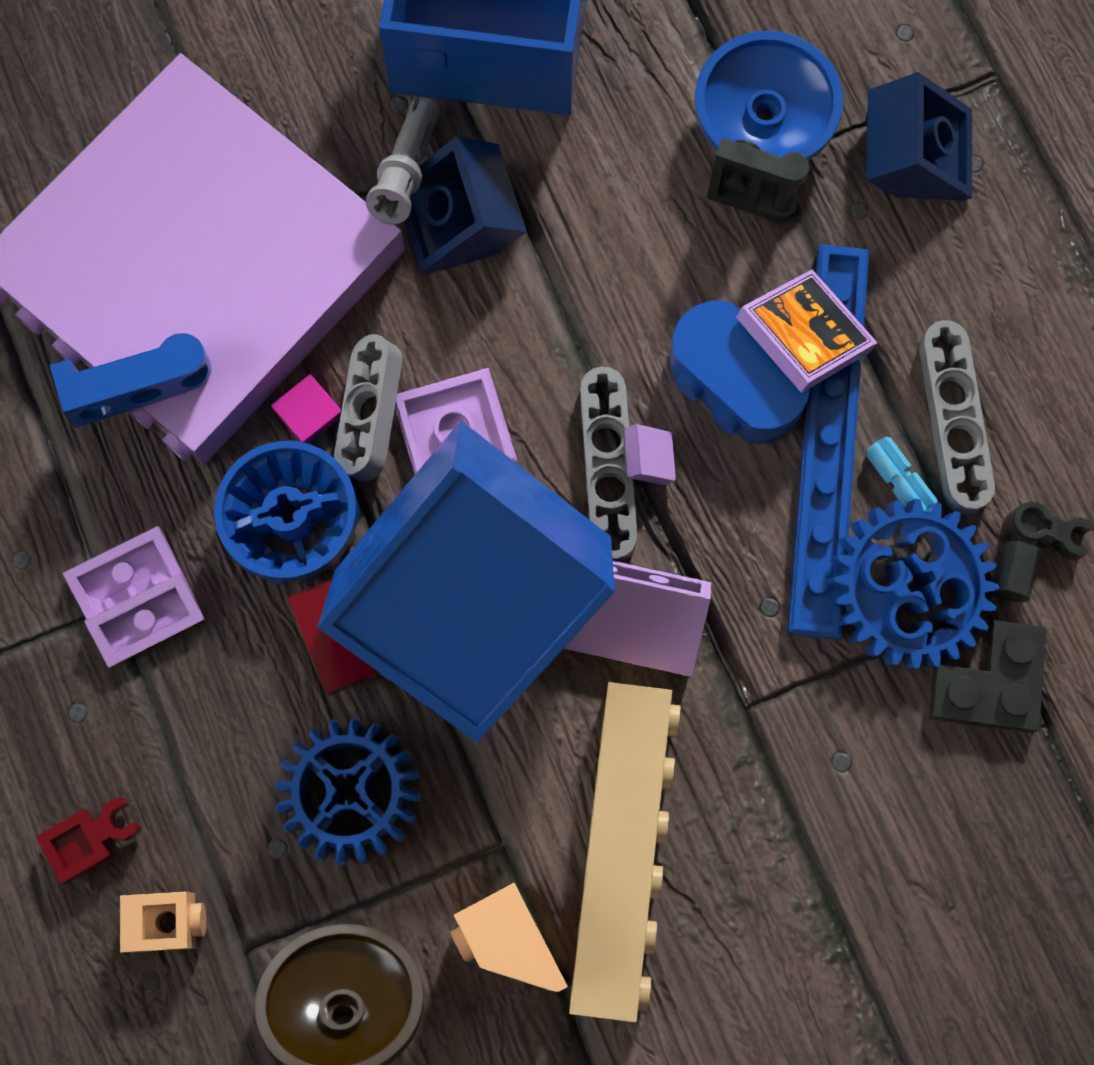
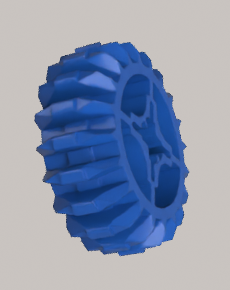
(330, 810)

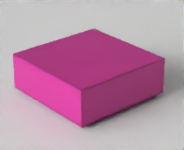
(307, 410)

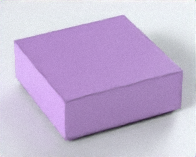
(649, 454)

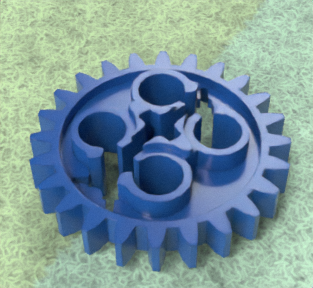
(874, 606)

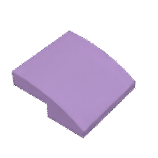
(133, 596)

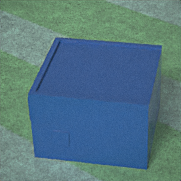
(485, 51)
(469, 583)

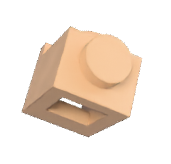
(141, 922)

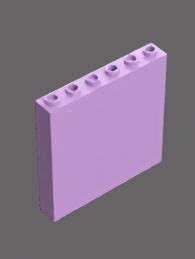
(200, 228)

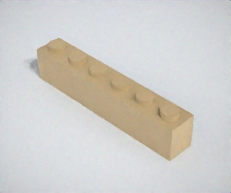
(621, 853)

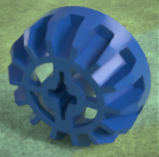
(267, 479)

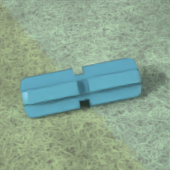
(894, 468)

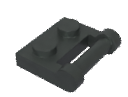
(740, 175)

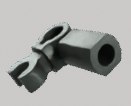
(1025, 528)

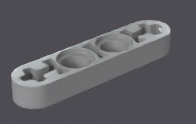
(963, 416)
(611, 464)

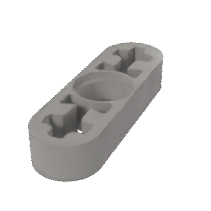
(360, 387)

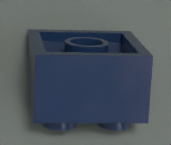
(918, 140)
(463, 206)

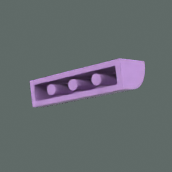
(648, 620)

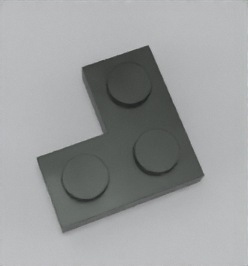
(1004, 694)

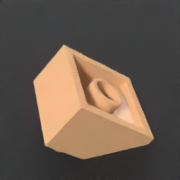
(506, 940)

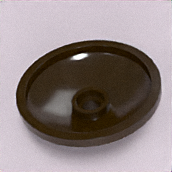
(335, 975)

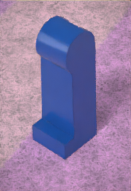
(131, 381)

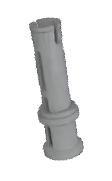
(400, 172)

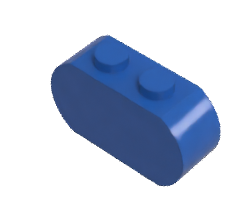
(733, 375)

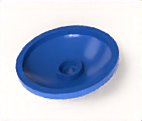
(773, 76)

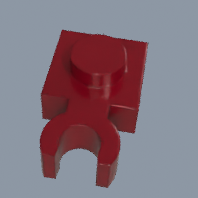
(81, 842)

